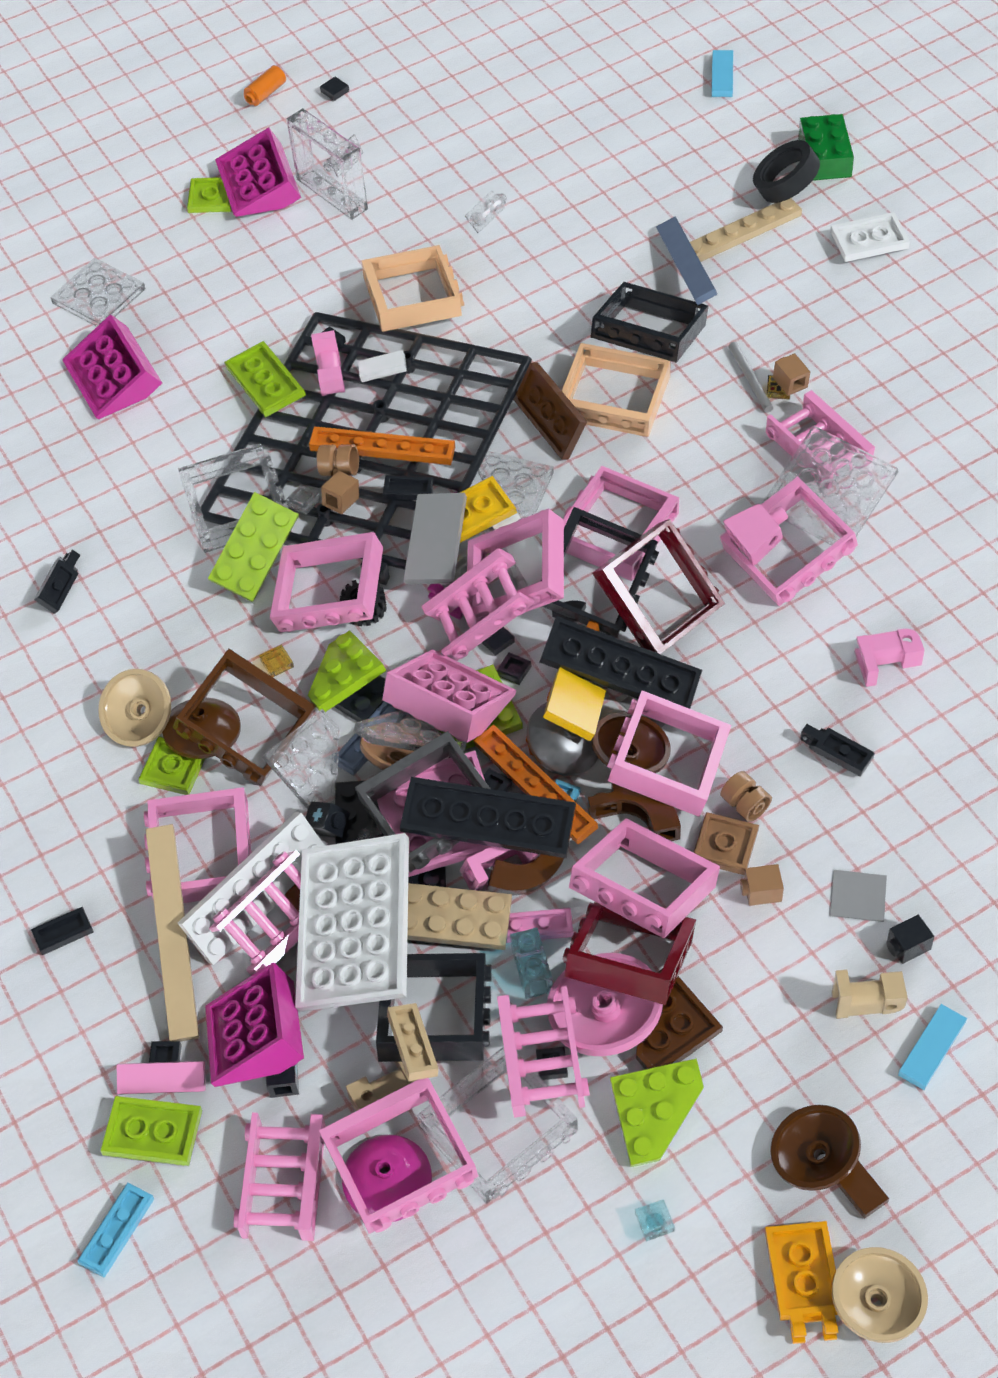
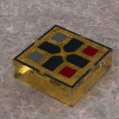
(775, 390)

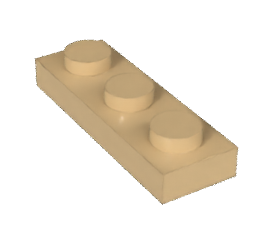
(412, 1042)

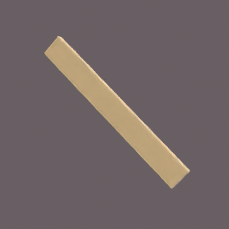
(171, 938)

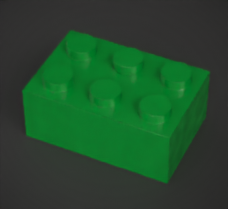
(831, 144)

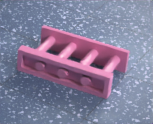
(826, 420)
(466, 586)
(280, 940)
(518, 1068)
(306, 1191)

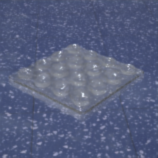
(841, 476)

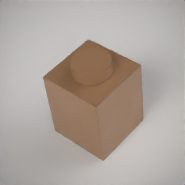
(791, 374)
(340, 492)
(762, 885)

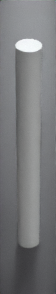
(750, 376)

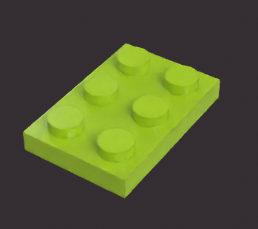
(151, 1130)

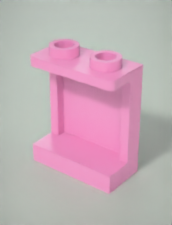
(474, 866)

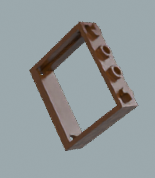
(261, 683)

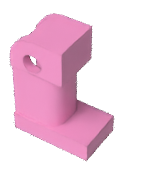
(328, 363)
(887, 649)

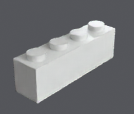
(526, 555)

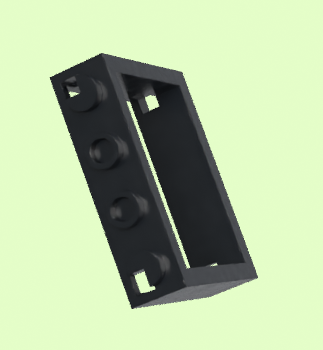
(643, 339)
(619, 534)
(444, 1046)

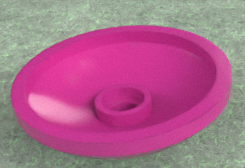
(407, 1172)

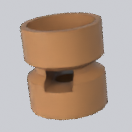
(334, 459)
(748, 798)

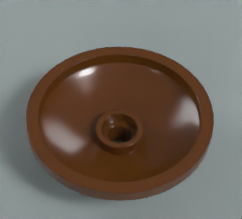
(213, 717)
(648, 748)
(807, 1135)

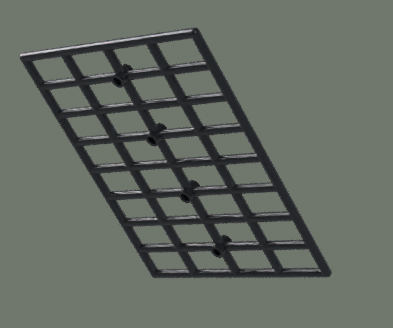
(381, 414)

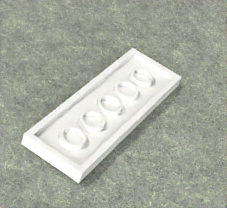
(290, 836)

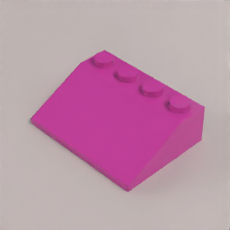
(258, 175)
(111, 368)
(254, 1028)

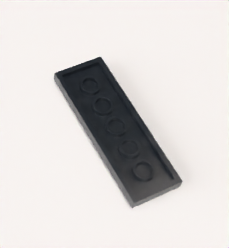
(618, 663)
(488, 817)

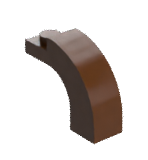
(656, 815)
(524, 878)

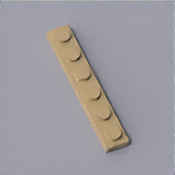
(745, 228)

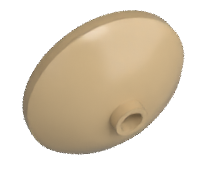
(122, 705)
(890, 1279)

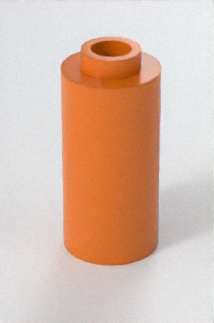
(264, 85)

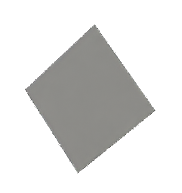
(858, 895)

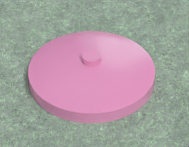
(605, 1018)

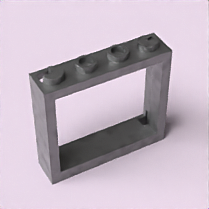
(401, 773)

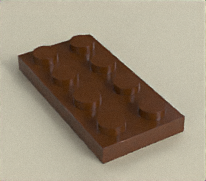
(550, 410)

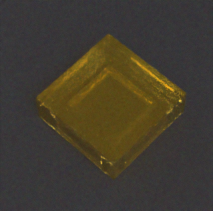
(276, 661)

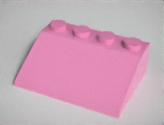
(446, 694)

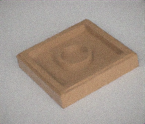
(726, 842)

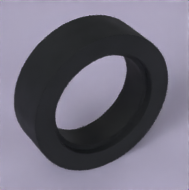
(792, 183)

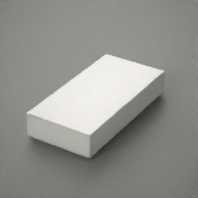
(382, 366)

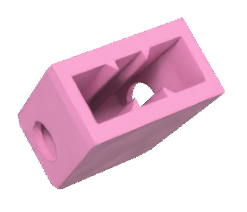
(756, 531)

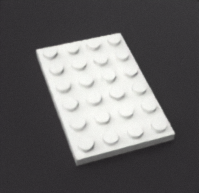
(353, 923)

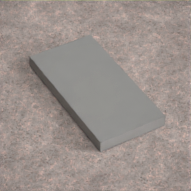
(435, 538)

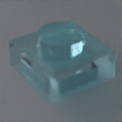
(654, 1220)

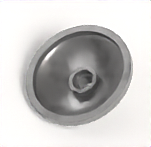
(557, 747)

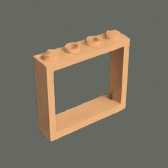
(408, 263)
(621, 361)

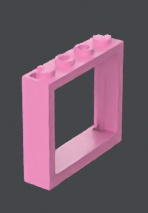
(642, 493)
(786, 498)
(323, 552)
(552, 583)
(655, 785)
(202, 802)
(657, 850)
(379, 1113)

